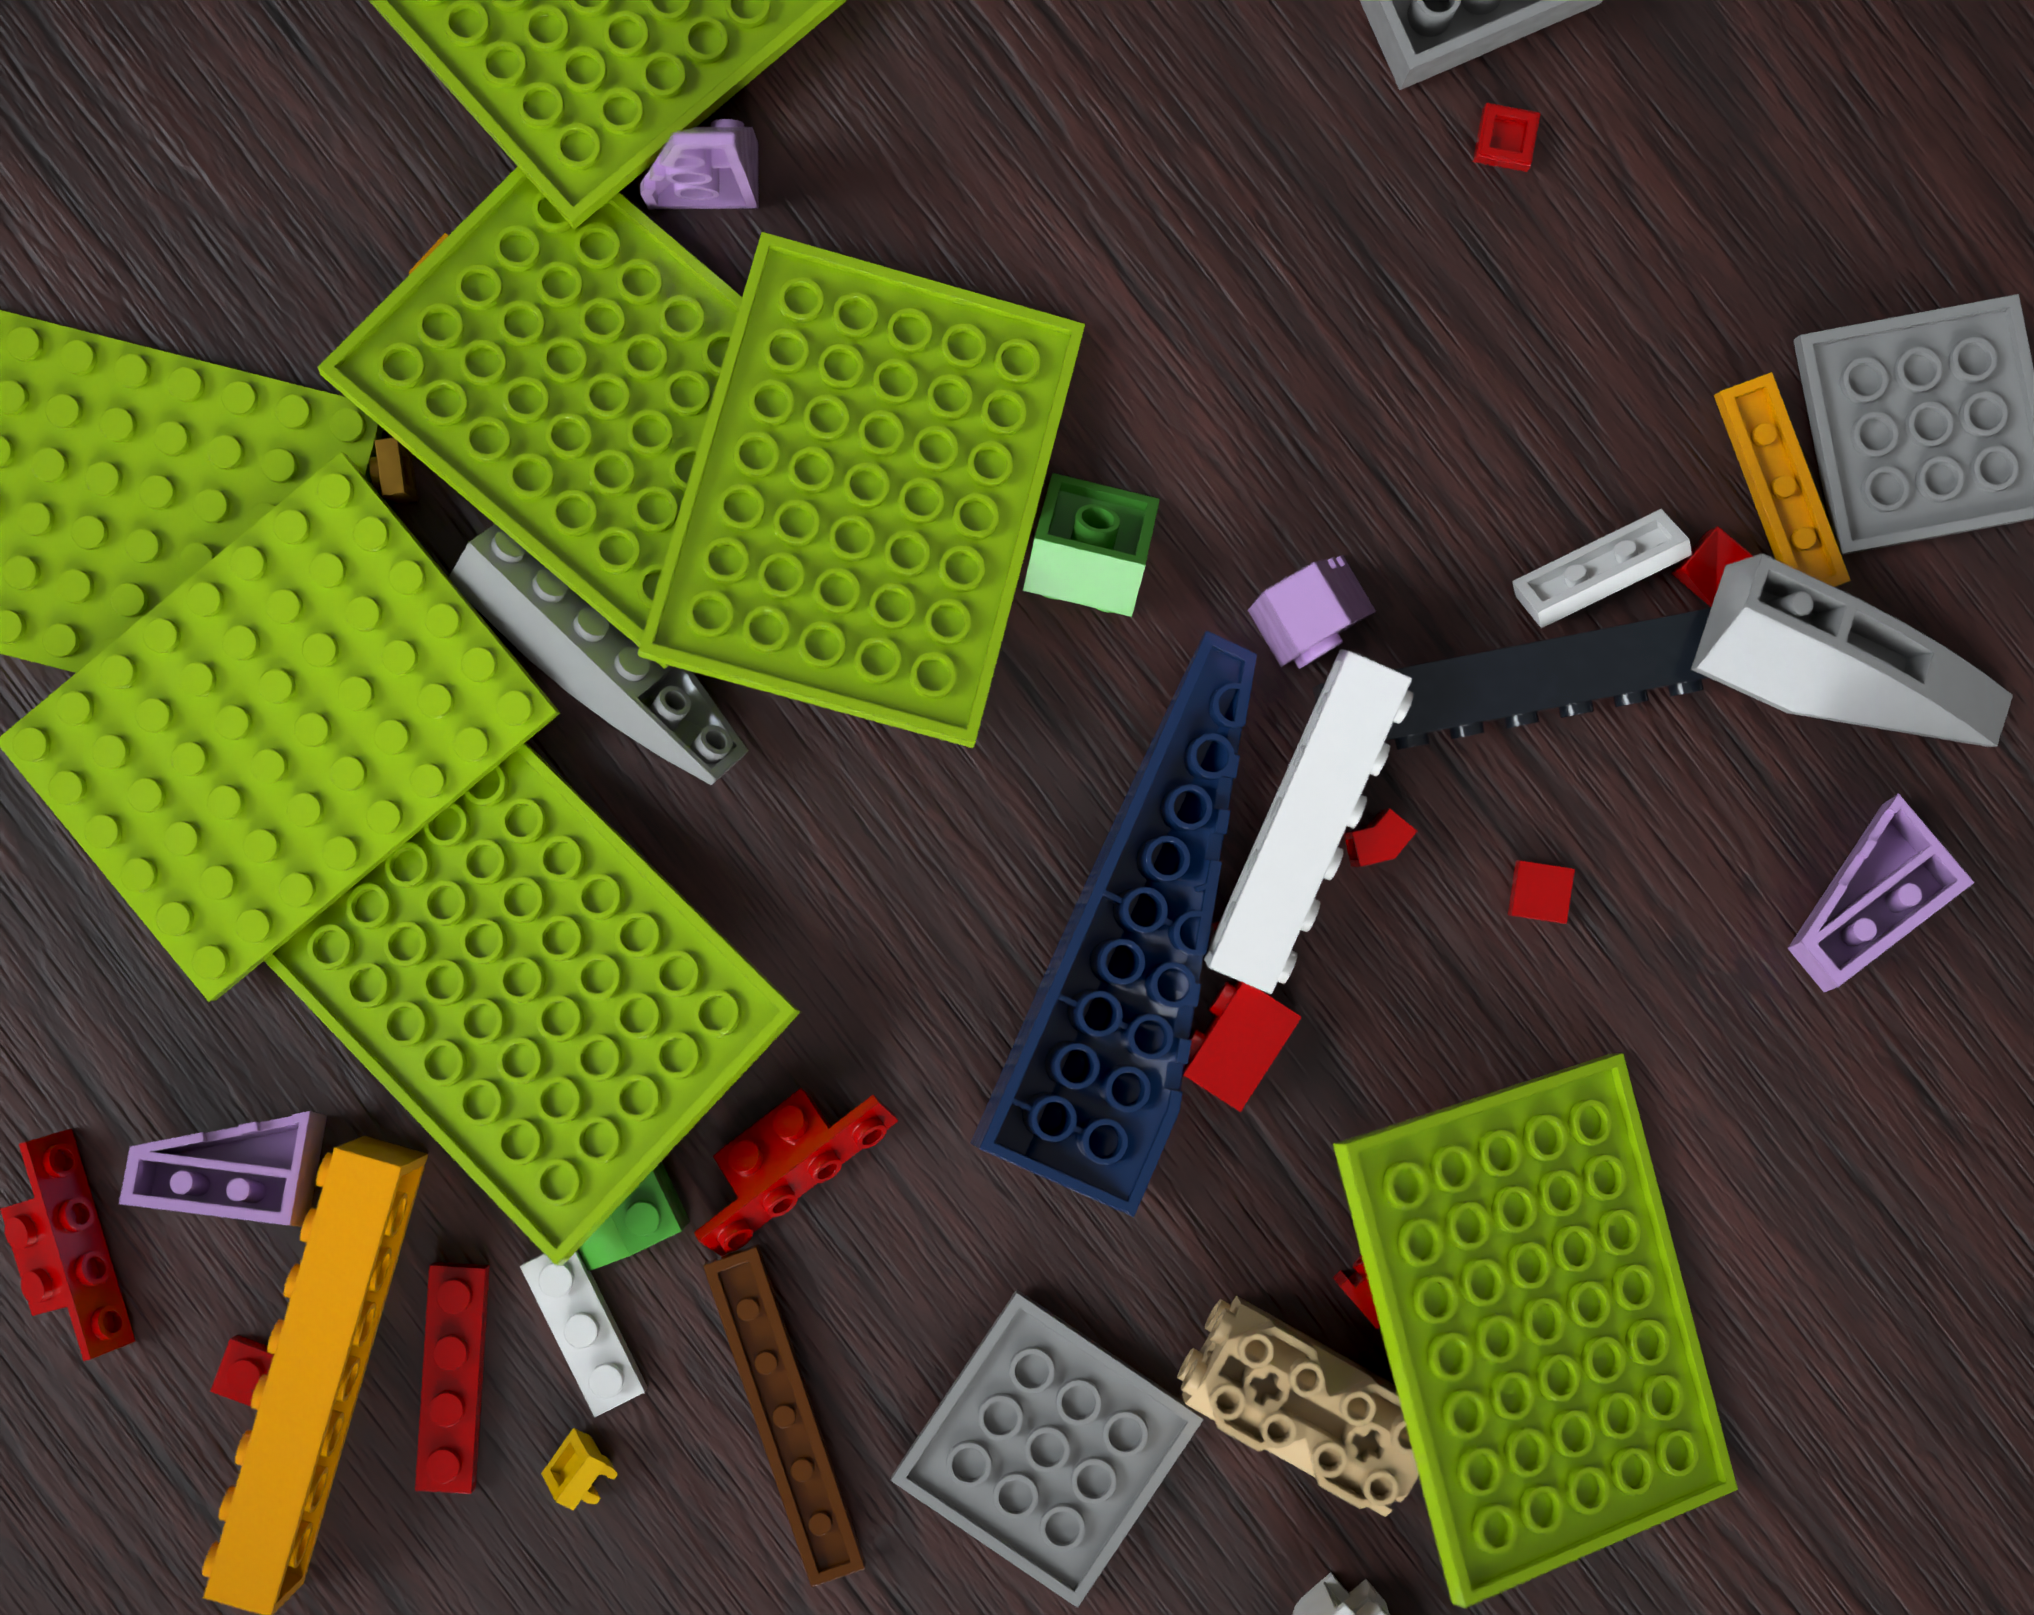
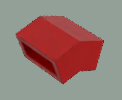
(1380, 840)

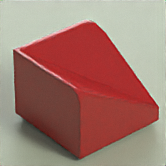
(1707, 563)

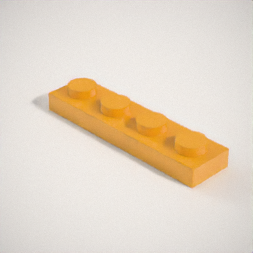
(1780, 479)

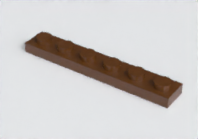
(784, 1415)

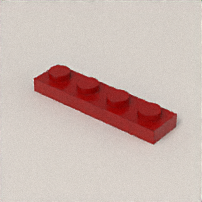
(452, 1377)

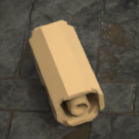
(1302, 1405)

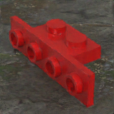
(785, 1159)
(64, 1248)

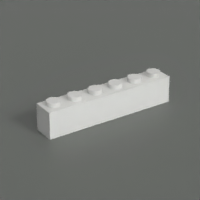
(1307, 821)

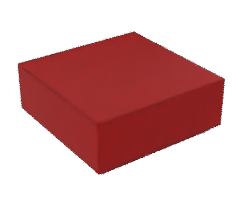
(1506, 137)
(1541, 892)

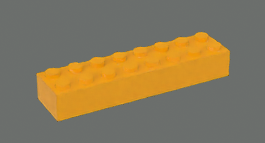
(313, 1374)

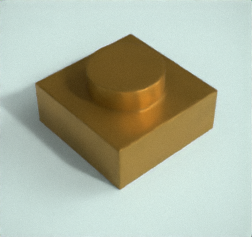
(393, 471)

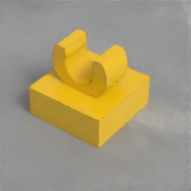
(575, 1469)

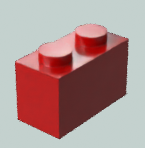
(1238, 1042)

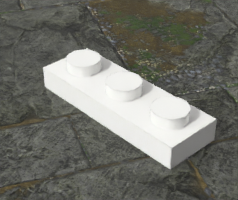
(1602, 568)
(585, 1332)

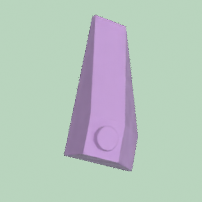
(705, 169)

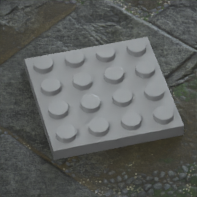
(1922, 423)
(1047, 1448)

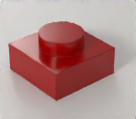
(241, 1369)

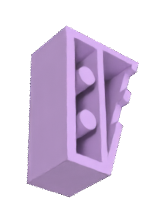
(1310, 610)

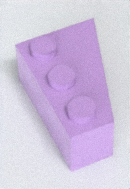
(1878, 896)
(235, 1172)

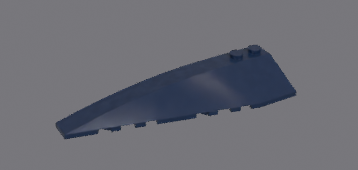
(1112, 1020)

